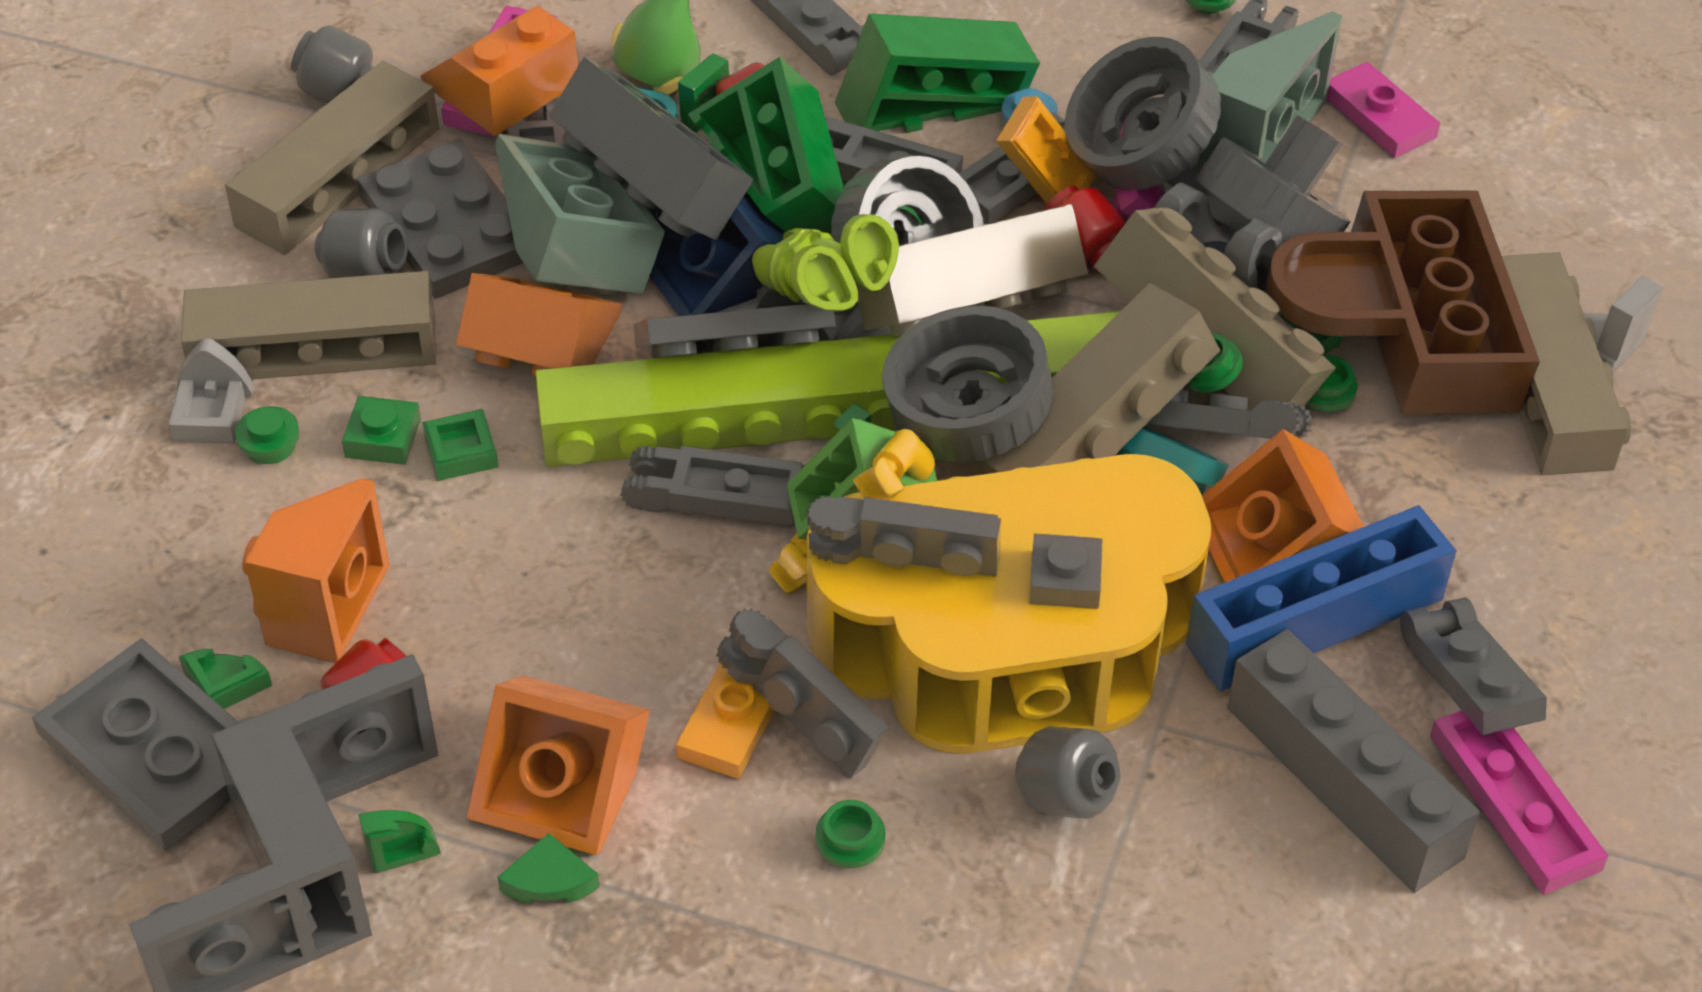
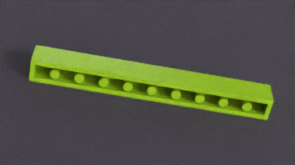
(737, 394)

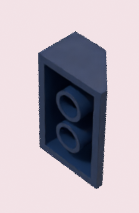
(708, 273)

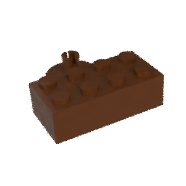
(1429, 287)

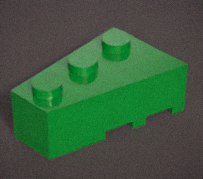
(932, 69)
(781, 139)

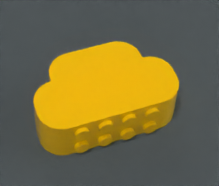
(972, 656)

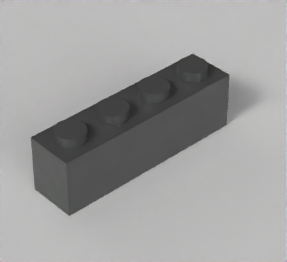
(650, 150)
(1352, 760)

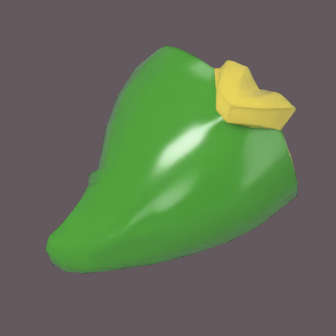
(657, 44)

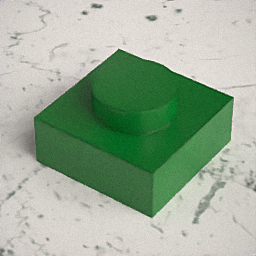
(381, 430)

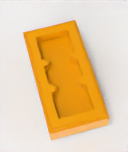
(1042, 150)
(725, 726)

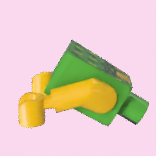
(853, 461)

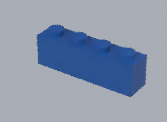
(1323, 592)

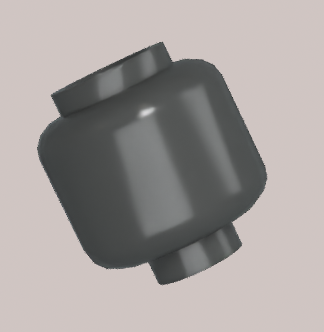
(330, 62)
(361, 243)
(1068, 772)

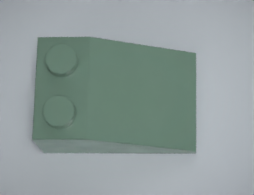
(1272, 84)
(574, 219)

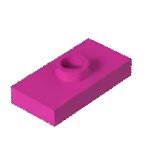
(1382, 109)

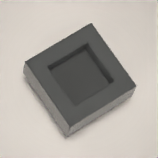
(1066, 571)

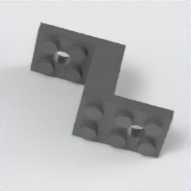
(279, 783)

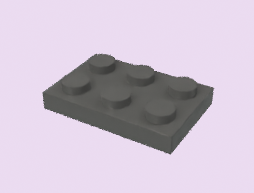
(449, 214)
(732, 329)
(143, 741)

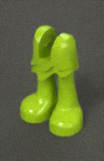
(824, 271)

